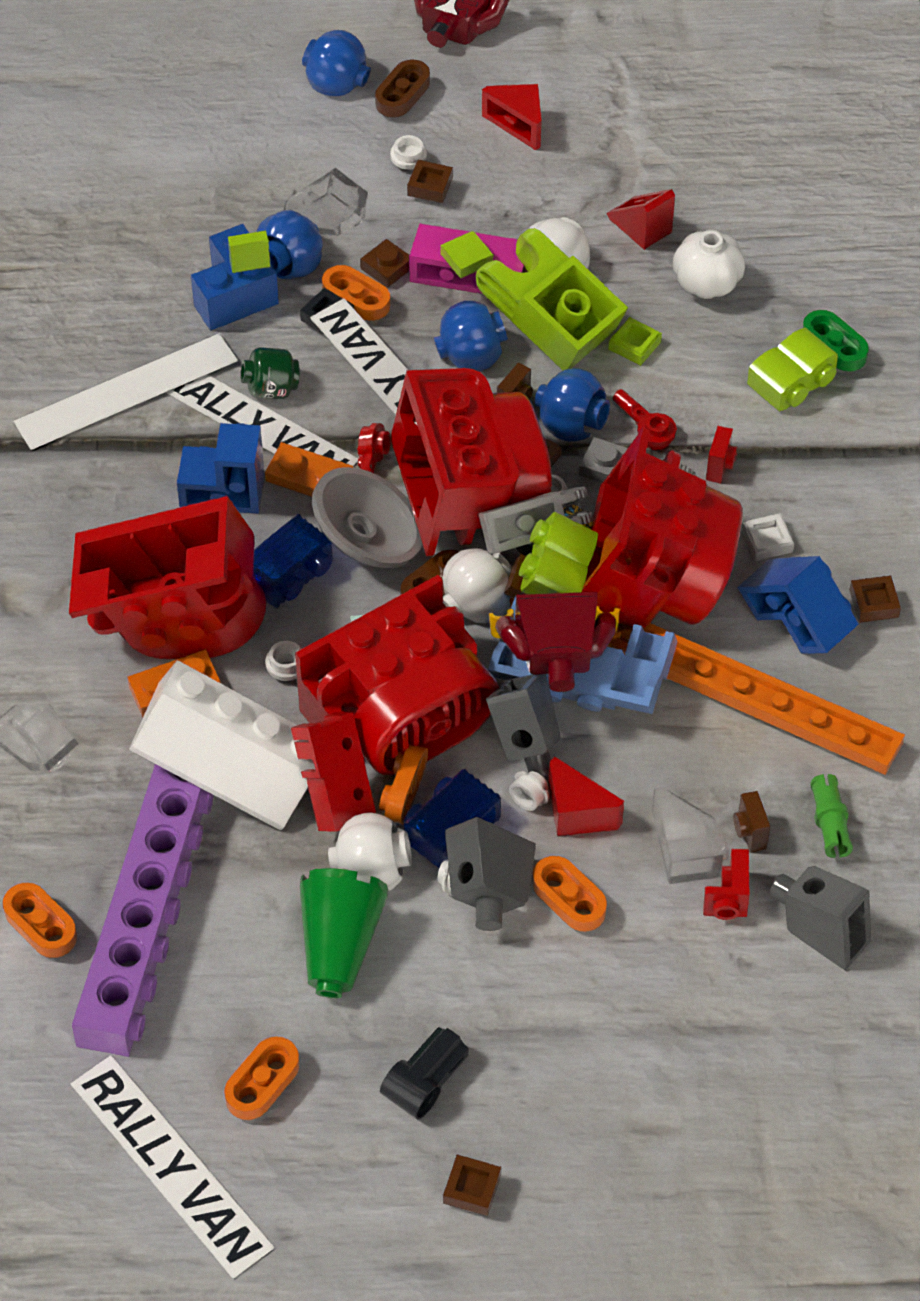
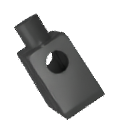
(526, 720)
(489, 869)
(826, 913)

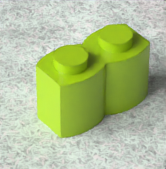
(792, 369)
(558, 556)

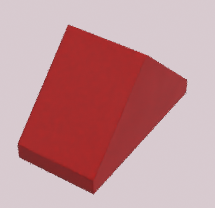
(515, 111)
(646, 217)
(581, 803)

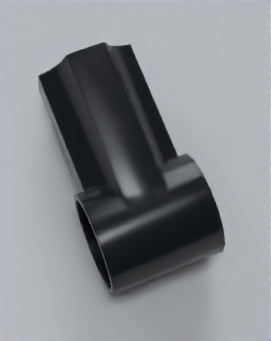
(418, 1082)

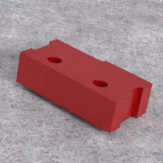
(340, 779)

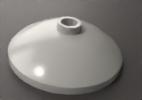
(366, 518)

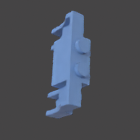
(613, 678)

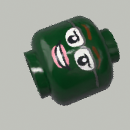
(270, 373)

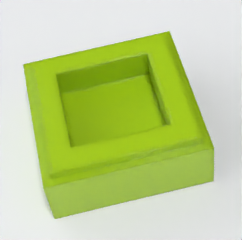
(249, 251)
(466, 254)
(635, 341)

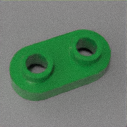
(840, 337)

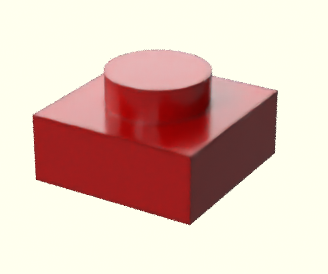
(721, 455)

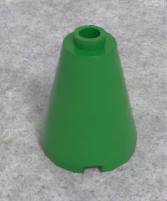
(338, 926)

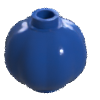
(336, 63)
(292, 240)
(471, 336)
(570, 403)

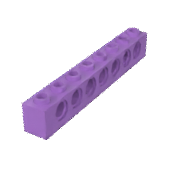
(117, 1027)

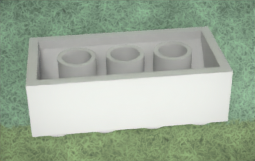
(223, 744)

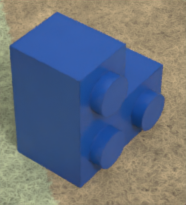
(229, 296)
(228, 470)
(804, 598)

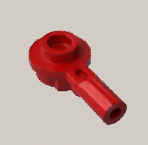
(661, 426)
(372, 446)

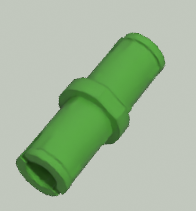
(831, 816)

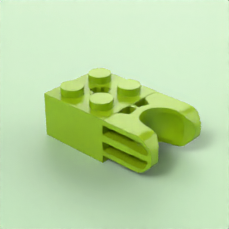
(554, 302)

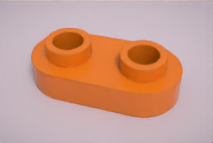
(368, 296)
(409, 771)
(572, 895)
(41, 923)
(258, 1079)

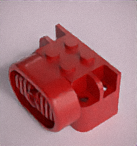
(466, 450)
(661, 540)
(171, 581)
(403, 674)

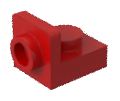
(733, 895)

